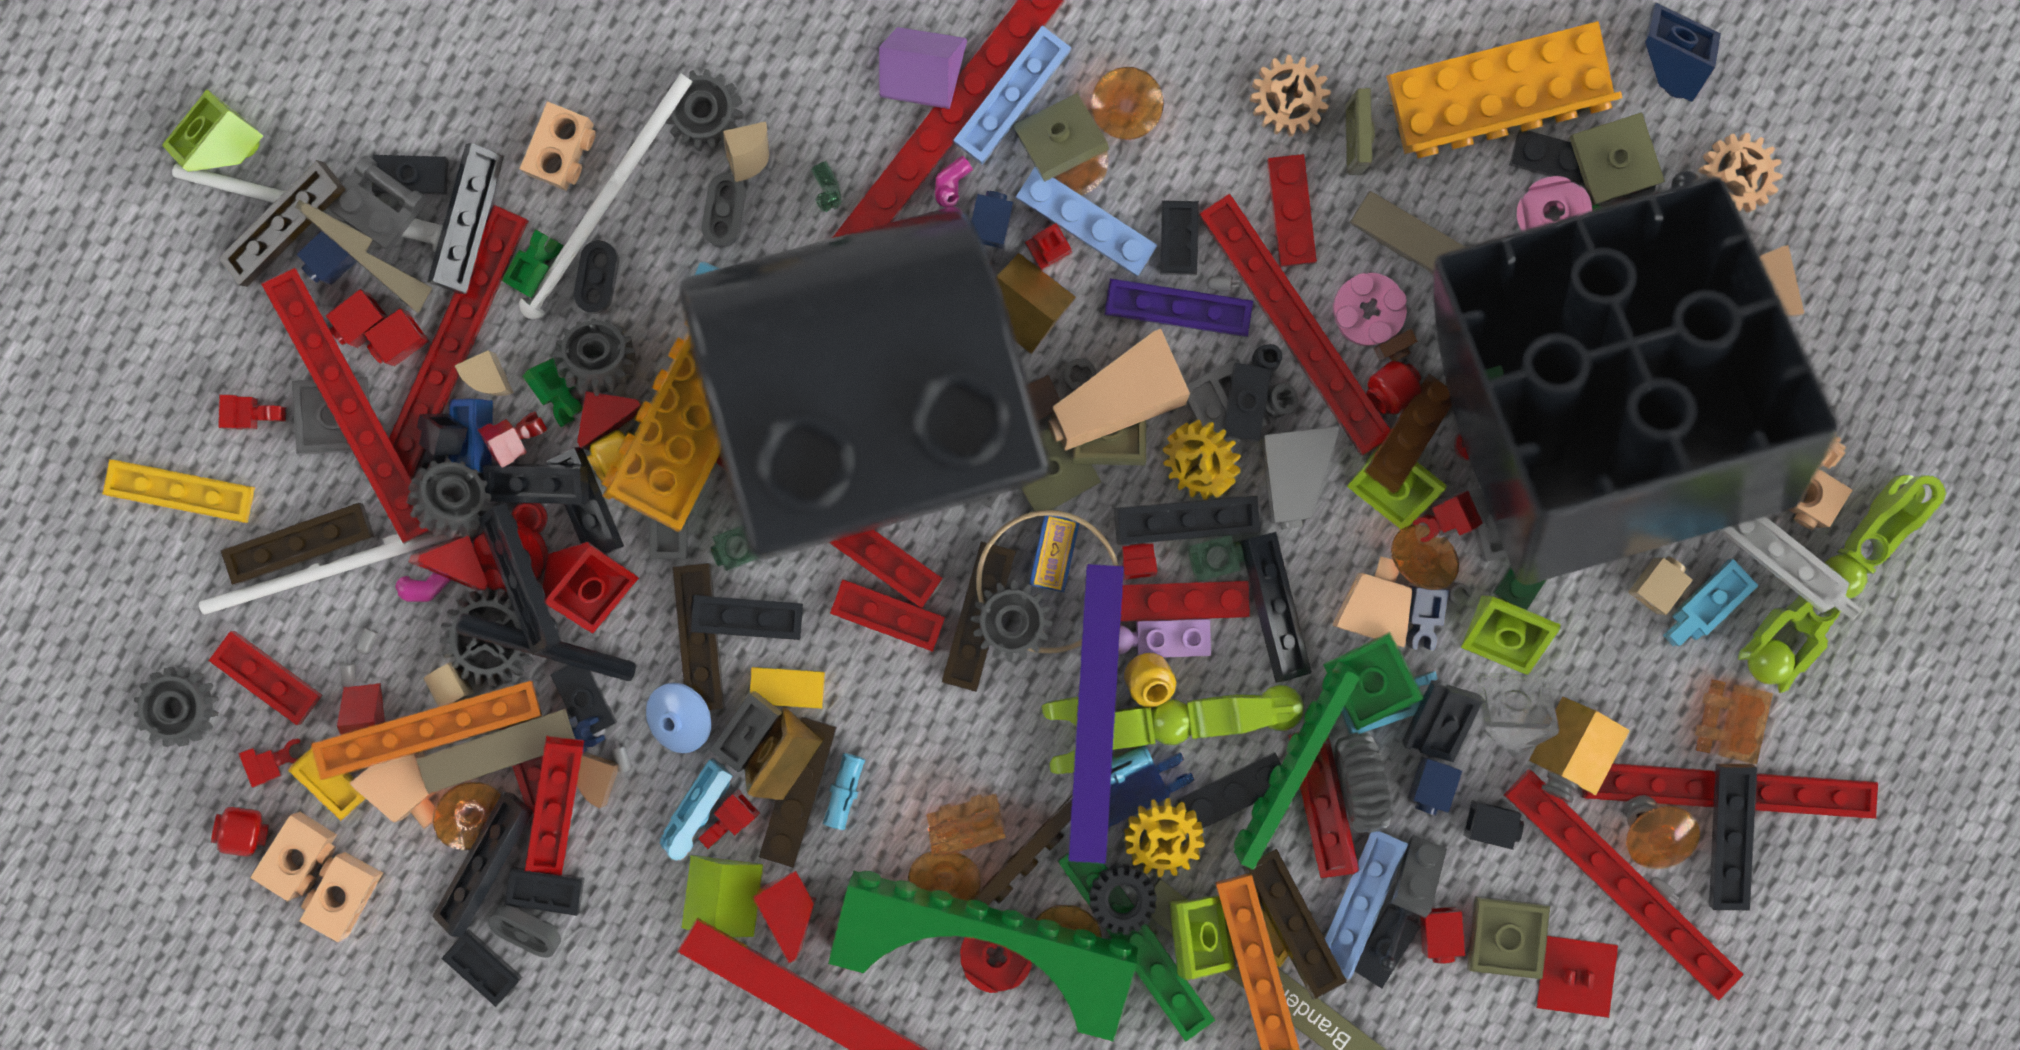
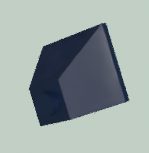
(1680, 52)

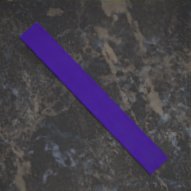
(1096, 713)

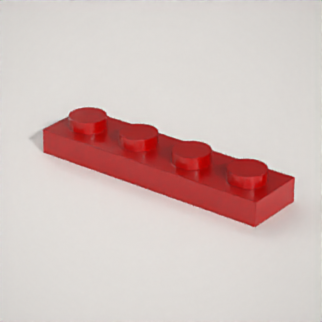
(1185, 601)
(554, 805)
(1328, 816)

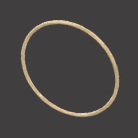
(1026, 516)

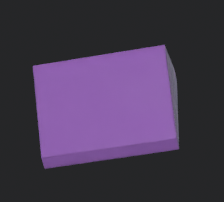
(920, 67)

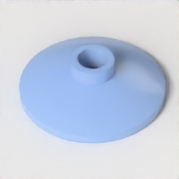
(688, 713)

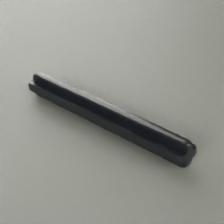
(560, 652)

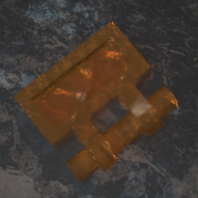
(1743, 725)
(965, 825)

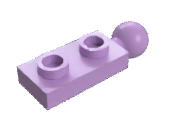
(1168, 638)

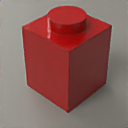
(355, 318)
(395, 338)
(1442, 935)

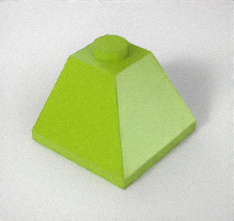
(212, 136)

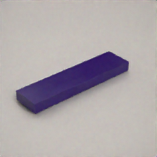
(1178, 307)

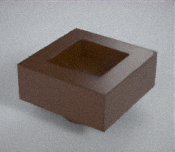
(1396, 347)

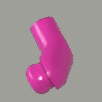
(947, 182)
(418, 590)

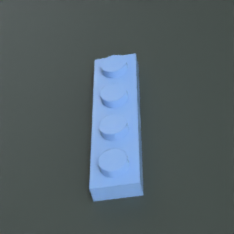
(1012, 95)
(1087, 222)
(1364, 899)

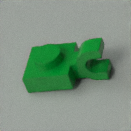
(529, 268)
(550, 388)

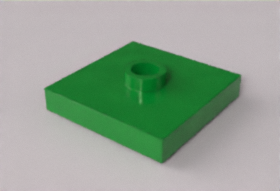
(1383, 684)

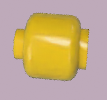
(605, 453)
(1150, 679)

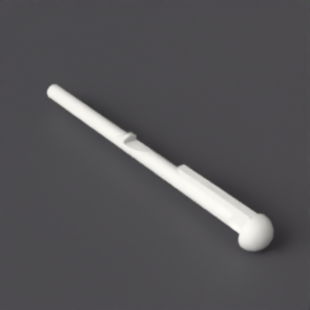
(417, 230)
(531, 307)
(392, 547)

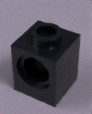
(1493, 825)

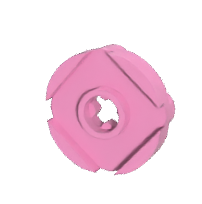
(1551, 192)
(1389, 301)

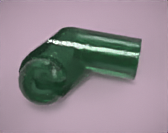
(830, 186)

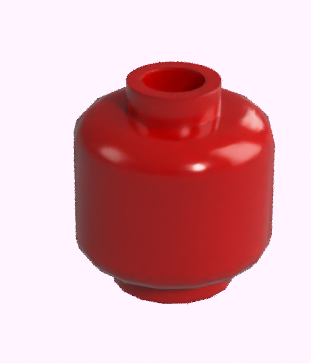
(1393, 387)
(239, 831)

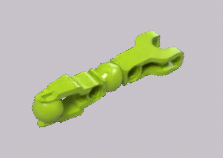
(1886, 525)
(1175, 721)

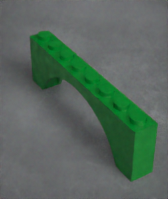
(1084, 967)

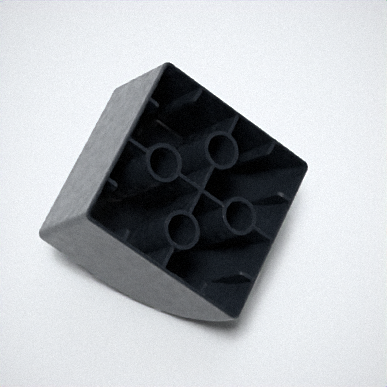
(862, 381)
(1638, 383)

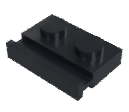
(1442, 721)

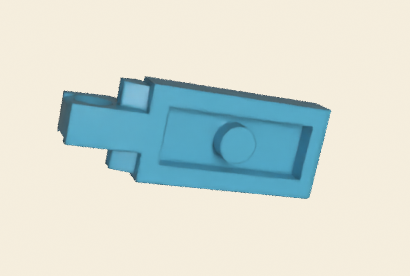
(1711, 603)

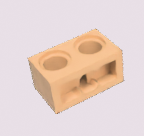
(547, 144)

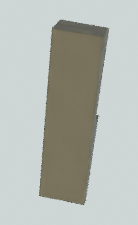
(1402, 231)
(355, 243)
(492, 751)

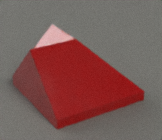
(585, 584)
(787, 912)

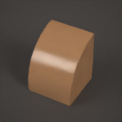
(596, 778)

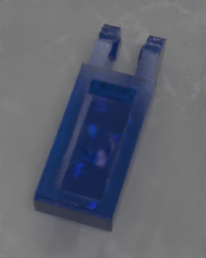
(1143, 787)

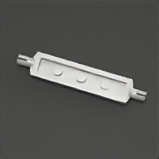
(1793, 565)

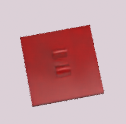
(1577, 976)

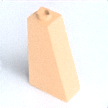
(1124, 393)

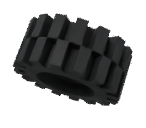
(1134, 918)

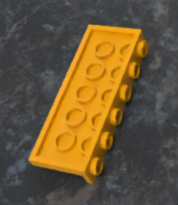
(1502, 89)
(671, 448)

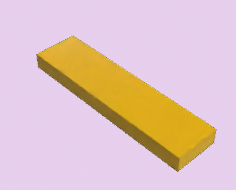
(178, 491)

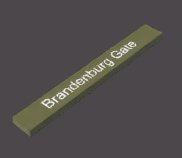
(1309, 1016)

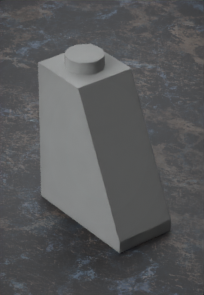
(1295, 472)

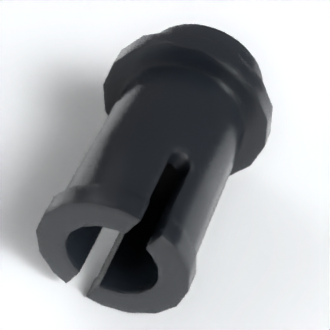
(1258, 359)

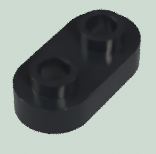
(594, 277)

